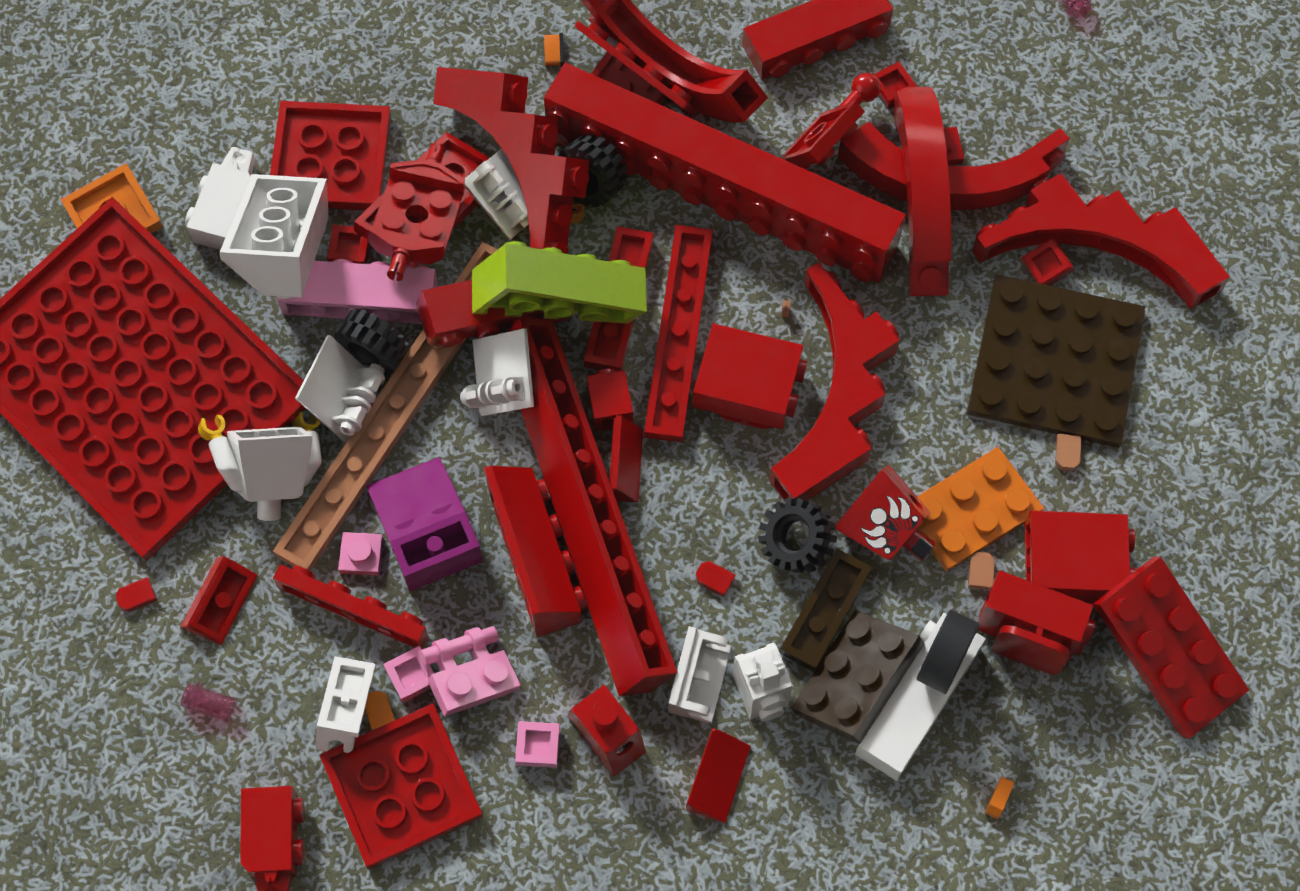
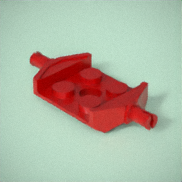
(422, 190)

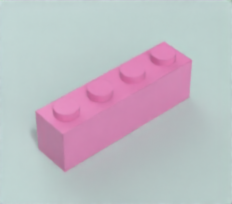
(344, 285)

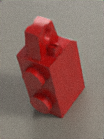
(270, 836)

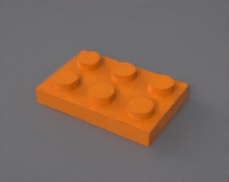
(976, 508)

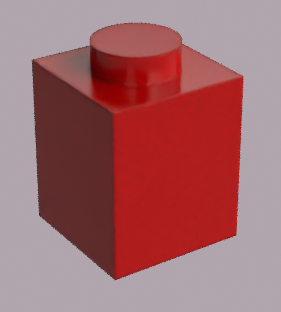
(608, 397)

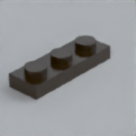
(825, 610)

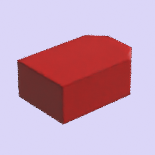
(714, 578)
(135, 595)

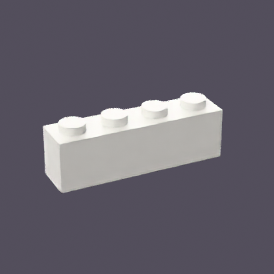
(910, 711)

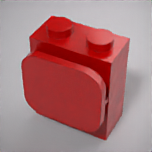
(749, 377)
(1078, 552)
(1035, 623)

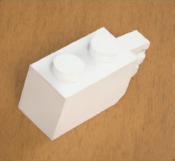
(219, 198)
(763, 682)

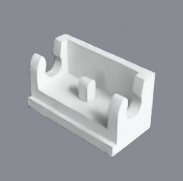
(699, 675)
(344, 703)

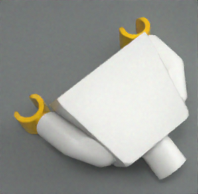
(266, 462)

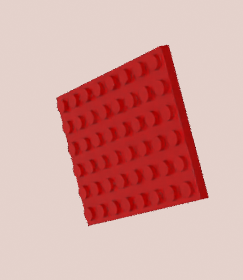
(117, 363)

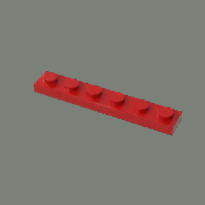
(678, 334)

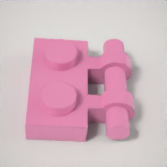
(472, 682)

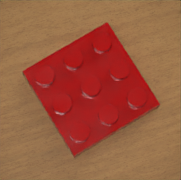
(335, 144)
(401, 786)

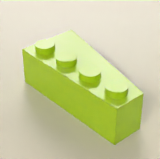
(558, 284)

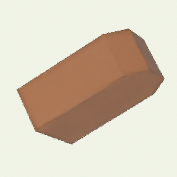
(1067, 452)
(981, 571)

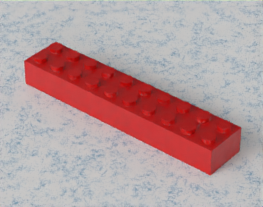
(728, 175)

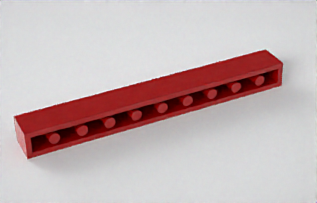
(592, 520)

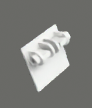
(499, 193)
(501, 374)
(339, 389)

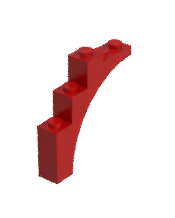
(528, 141)
(1160, 244)
(857, 347)

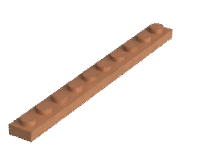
(369, 448)

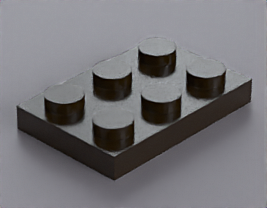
(857, 676)

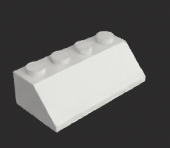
(277, 233)

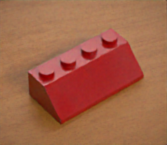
(533, 548)

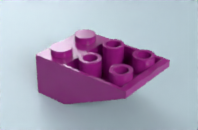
(425, 523)

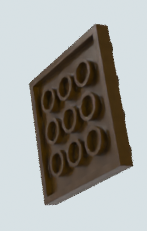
(1056, 360)

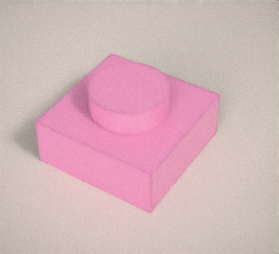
(360, 553)
(409, 674)
(537, 744)

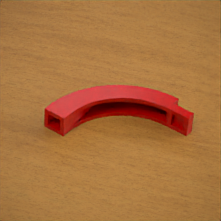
(715, 90)
(971, 187)
(928, 189)

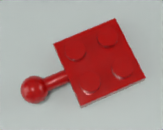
(833, 125)

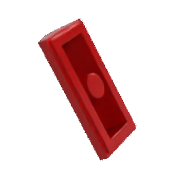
(626, 460)
(219, 600)
(718, 776)

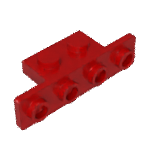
(619, 69)

